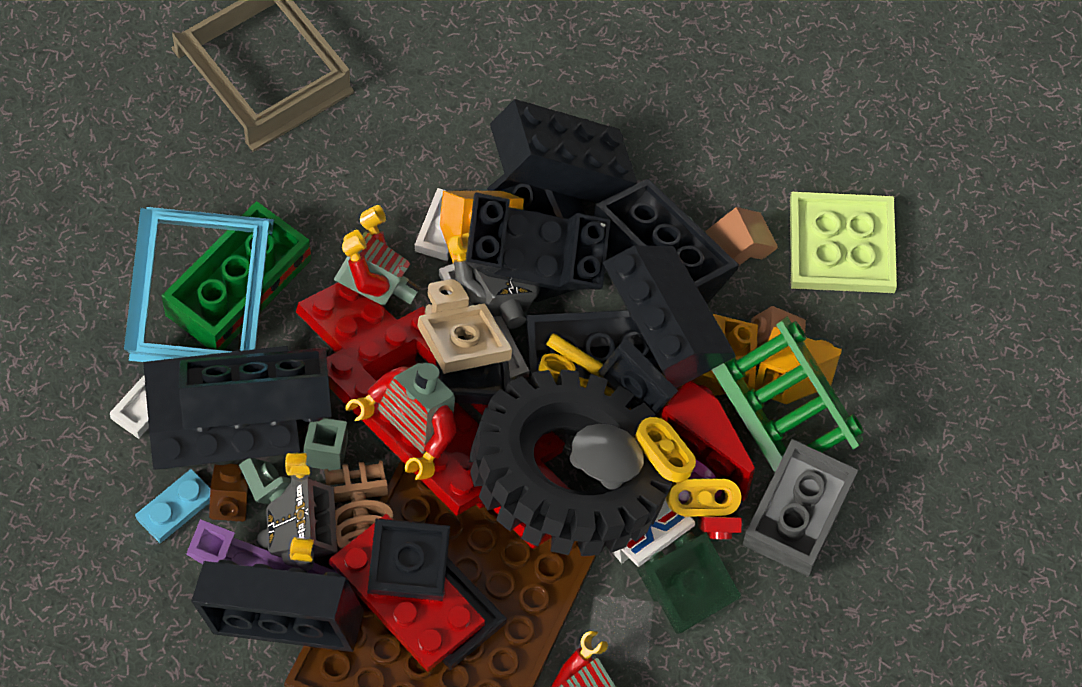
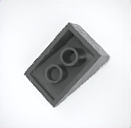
(799, 507)

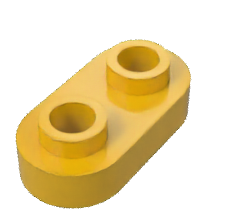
(668, 452)
(702, 497)

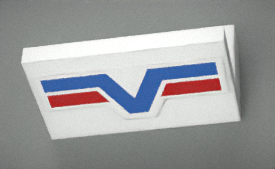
(659, 535)

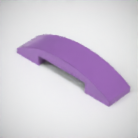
(216, 543)

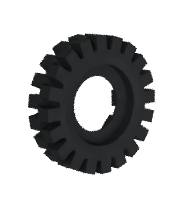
(511, 478)

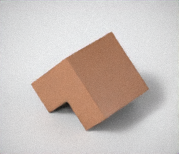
(743, 235)

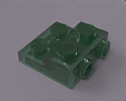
(689, 581)

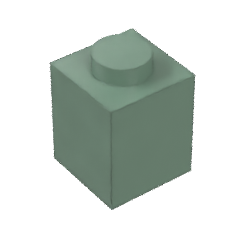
(326, 444)

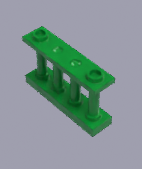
(750, 402)

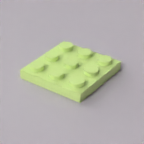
(842, 242)

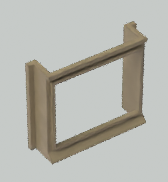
(287, 113)

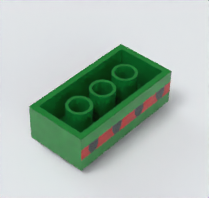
(213, 291)

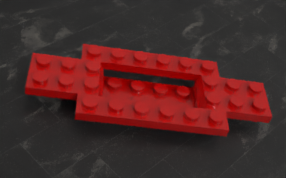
(373, 343)

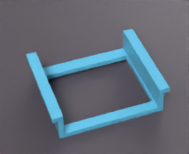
(143, 273)

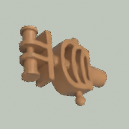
(357, 494)

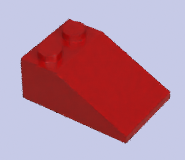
(709, 434)

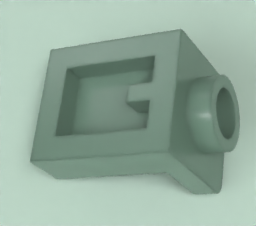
(263, 480)

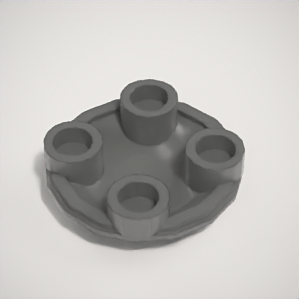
(607, 454)

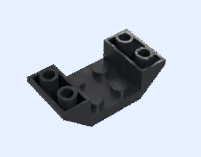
(536, 246)

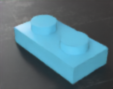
(174, 506)

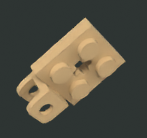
(453, 317)

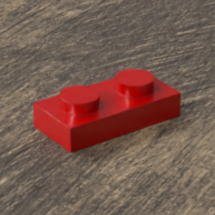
(720, 526)

